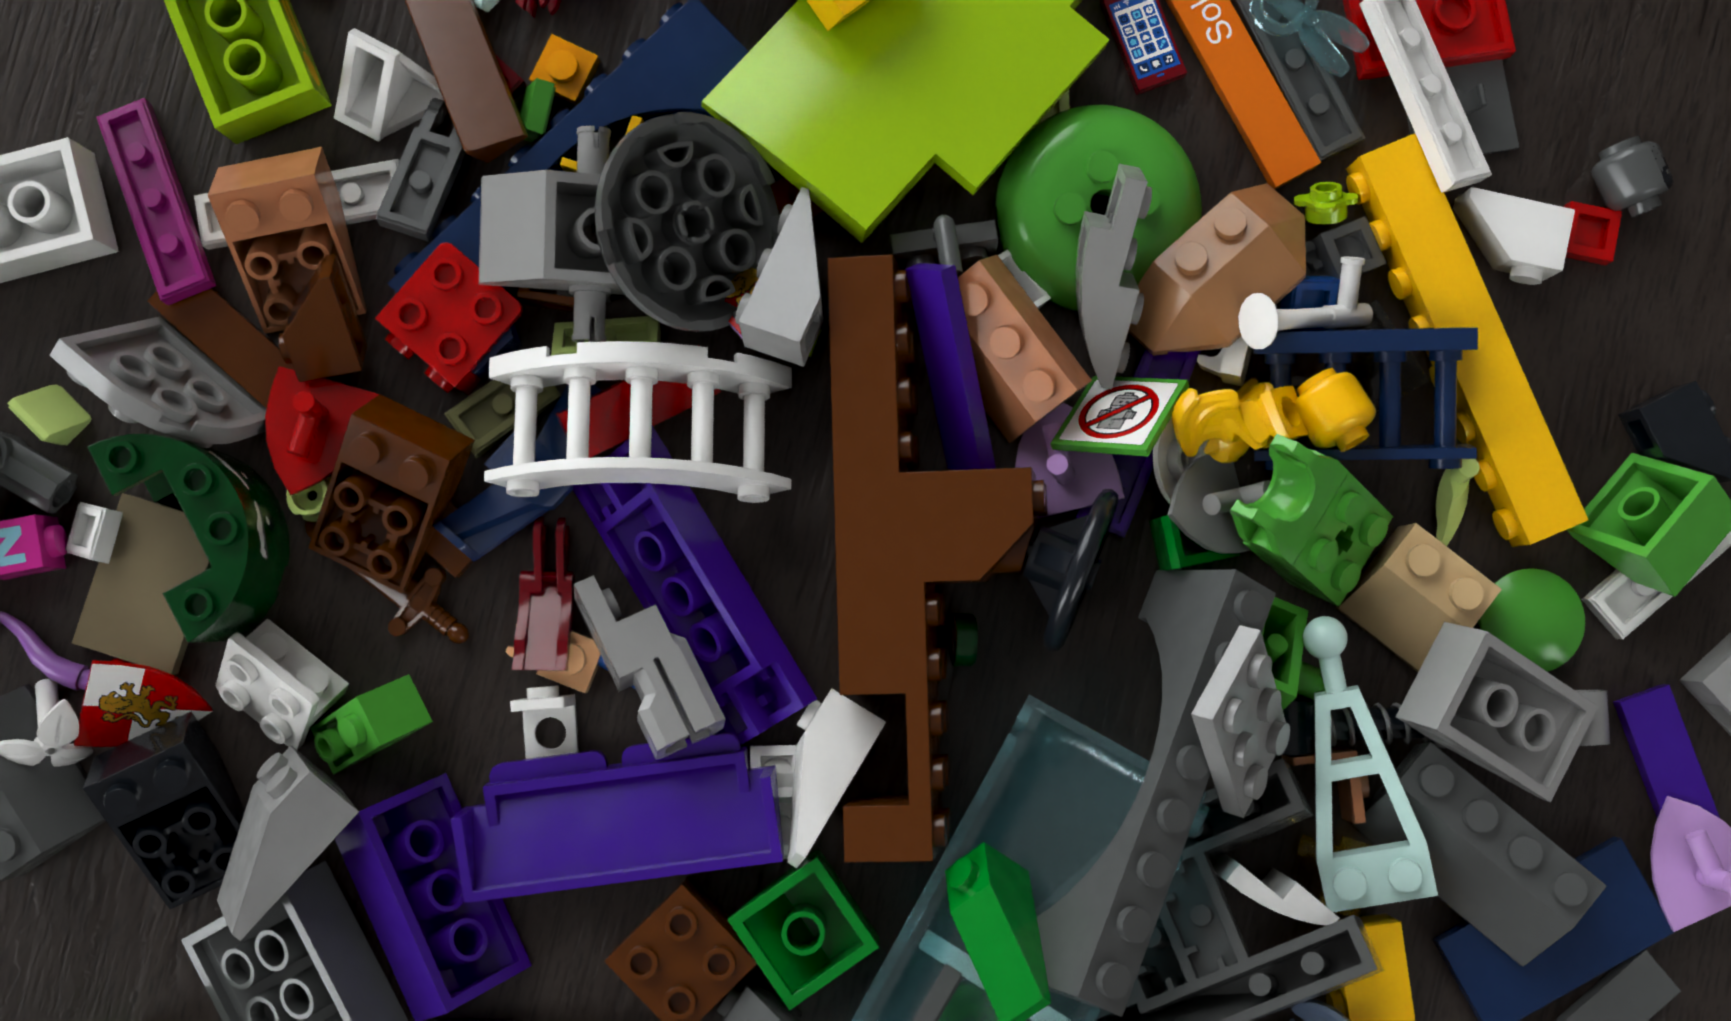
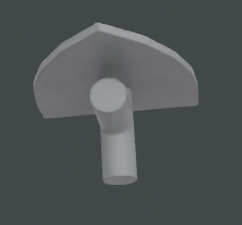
(1204, 503)

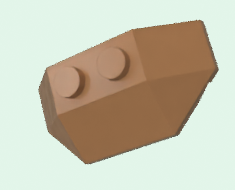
(1199, 282)

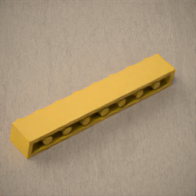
(1445, 290)

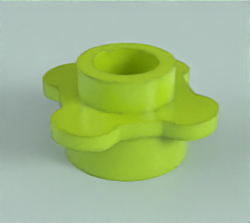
(1326, 203)

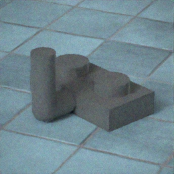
(946, 244)

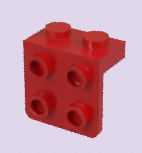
(448, 318)

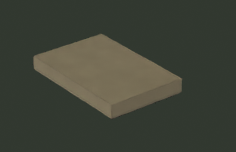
(125, 603)

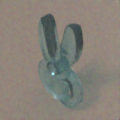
(1315, 31)

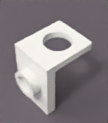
(545, 703)

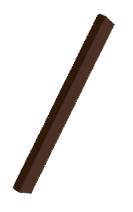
(253, 363)

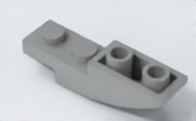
(1104, 293)

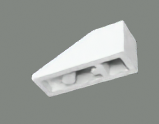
(825, 762)

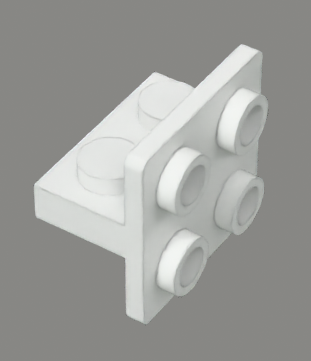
(277, 683)

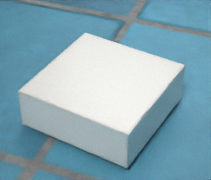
(94, 532)

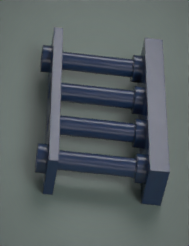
(1389, 349)

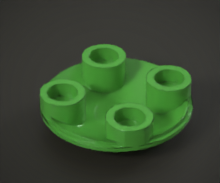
(1537, 617)

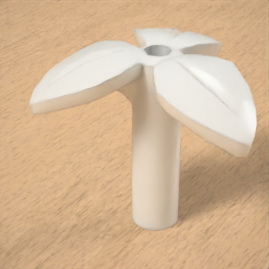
(55, 731)

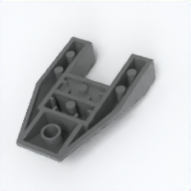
(1197, 954)

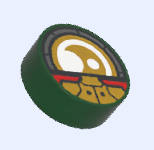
(963, 639)

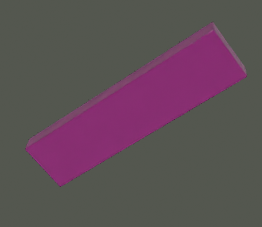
(156, 201)

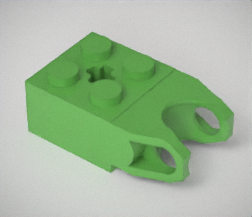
(1312, 522)

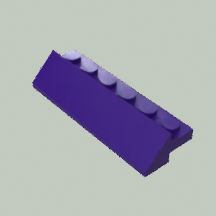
(688, 573)

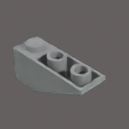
(786, 303)

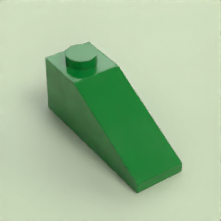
(1000, 930)

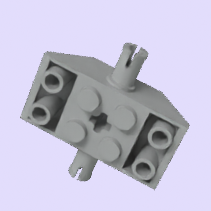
(537, 236)

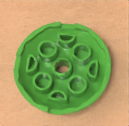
(1069, 161)

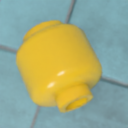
(1335, 409)

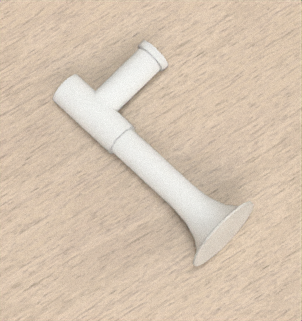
(1261, 320)

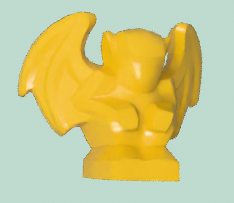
(1236, 419)

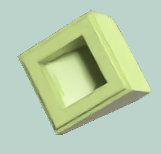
(51, 414)

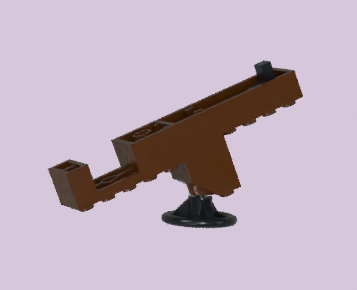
(918, 530)

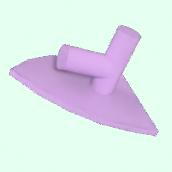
(1070, 476)
(1690, 863)

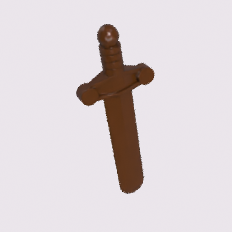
(417, 603)

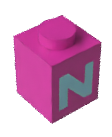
(31, 546)

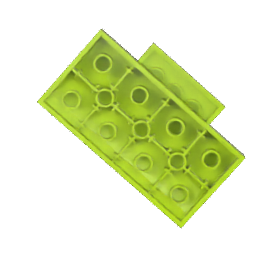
(901, 89)

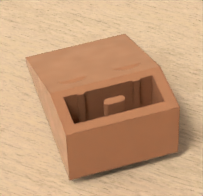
(280, 226)

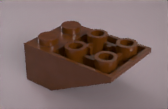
(388, 491)

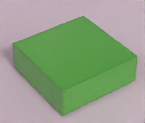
(537, 108)

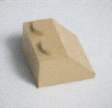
(1414, 590)

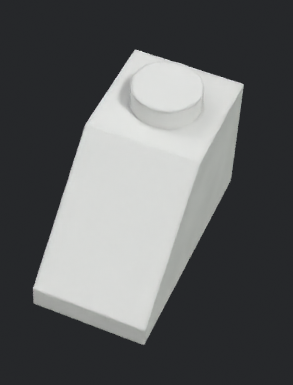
(1517, 233)

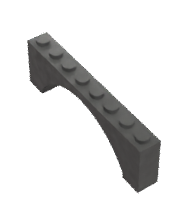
(1105, 922)

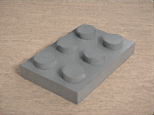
(1241, 722)

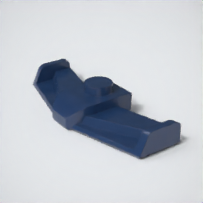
(495, 514)

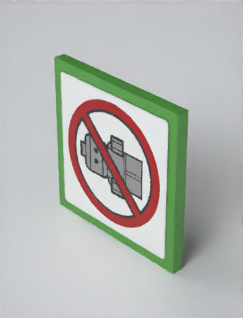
(1120, 419)

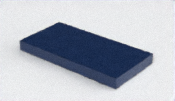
(1611, 931)

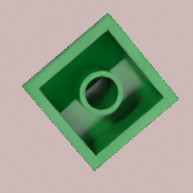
(804, 930)

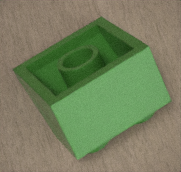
(1656, 522)

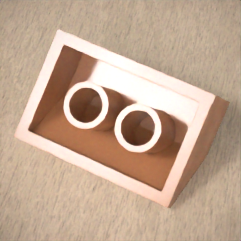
(1016, 352)

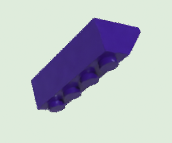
(412, 892)

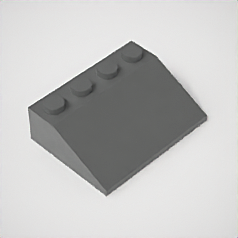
(296, 962)

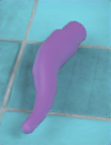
(45, 659)

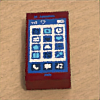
(1144, 43)

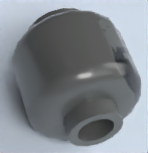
(1632, 176)

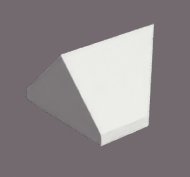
(381, 88)

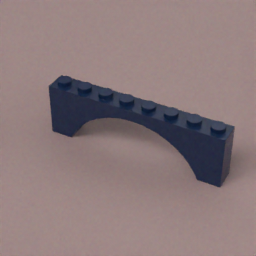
(656, 79)

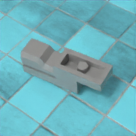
(659, 666)

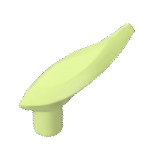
(1453, 498)

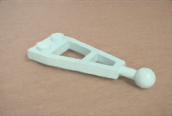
(1369, 873)

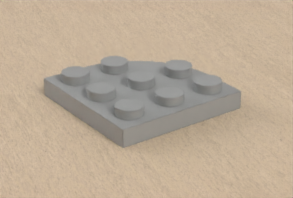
(162, 382)

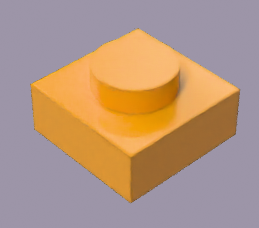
(567, 67)

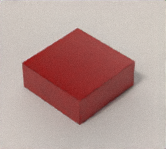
(1593, 233)

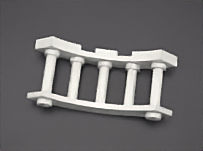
(642, 367)

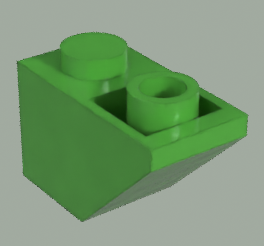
(370, 724)

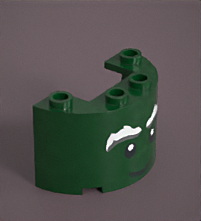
(231, 517)

